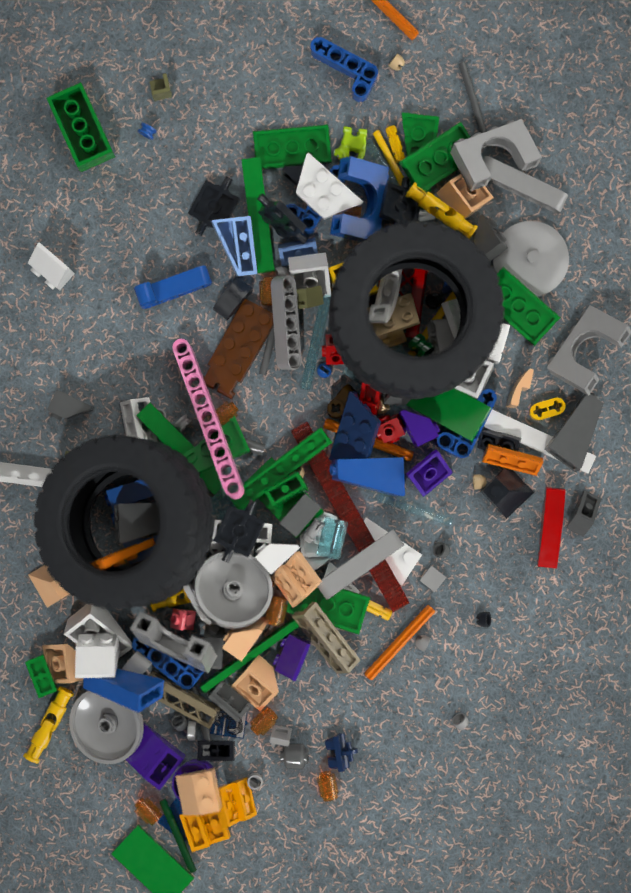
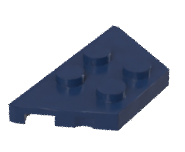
(356, 431)

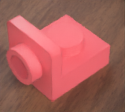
(182, 619)

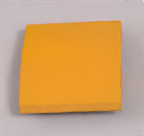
(236, 803)
(203, 830)

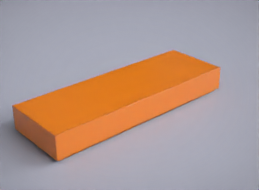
(512, 459)

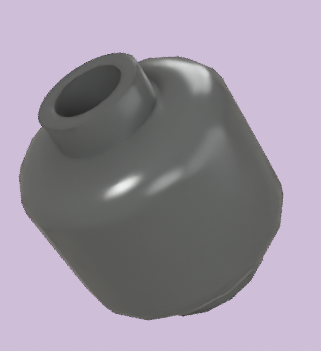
(294, 756)

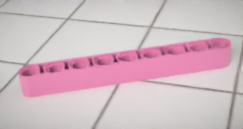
(213, 425)

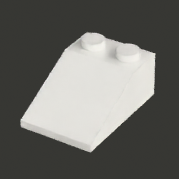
(96, 621)

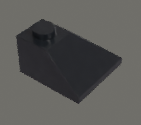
(507, 492)

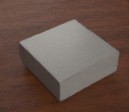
(432, 578)

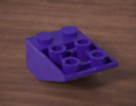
(155, 758)

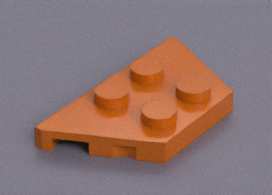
(117, 558)

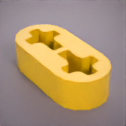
(548, 413)

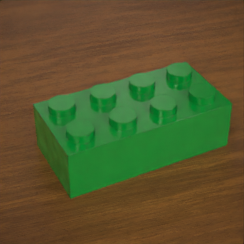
(80, 127)

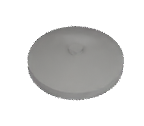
(534, 256)
(234, 591)
(105, 729)

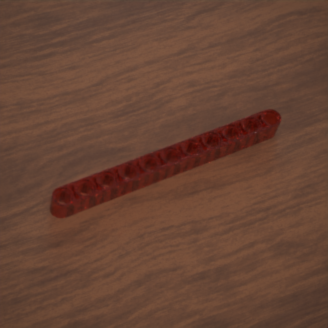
(356, 526)

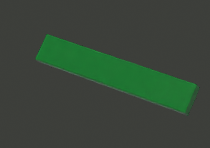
(261, 234)
(173, 438)
(283, 467)
(256, 650)

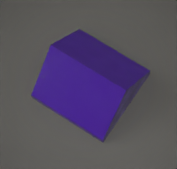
(429, 473)

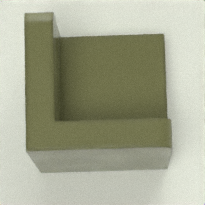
(161, 88)
(309, 297)

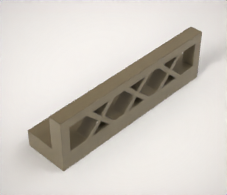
(326, 638)
(190, 698)

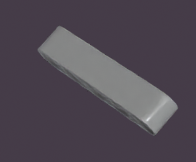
(525, 185)
(286, 322)
(360, 564)

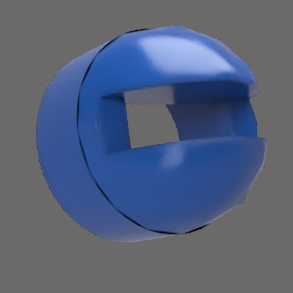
(321, 373)

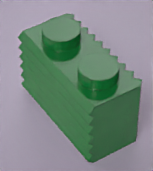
(286, 489)

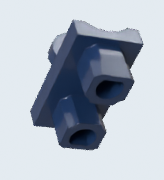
(343, 751)

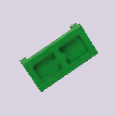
(41, 676)

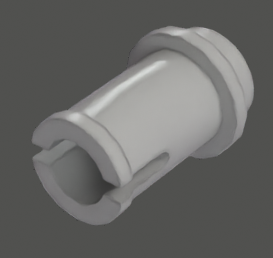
(313, 530)

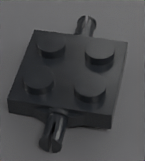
(213, 203)
(397, 206)
(281, 219)
(239, 531)

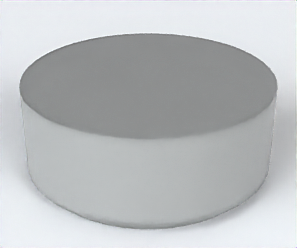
(191, 731)

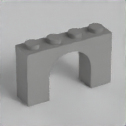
(511, 136)
(591, 324)
(193, 652)

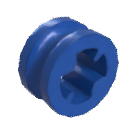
(147, 131)

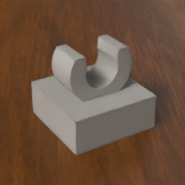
(280, 736)

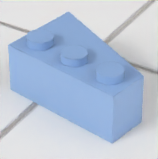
(238, 243)

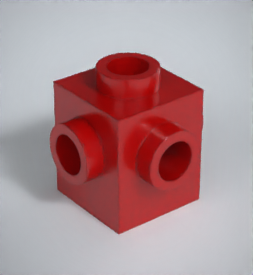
(330, 352)
(391, 428)

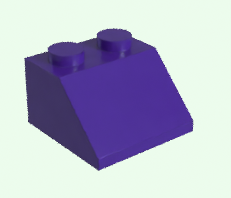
(419, 428)
(292, 656)

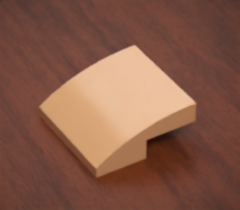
(521, 384)
(296, 579)

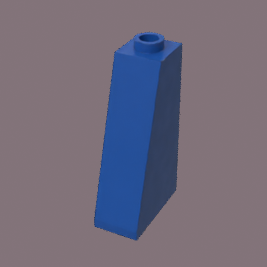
(375, 474)
(127, 689)

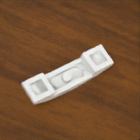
(386, 298)

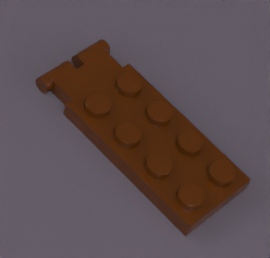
(239, 348)

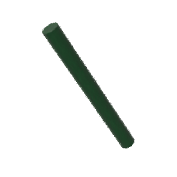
(177, 835)

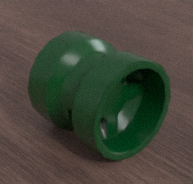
(421, 346)

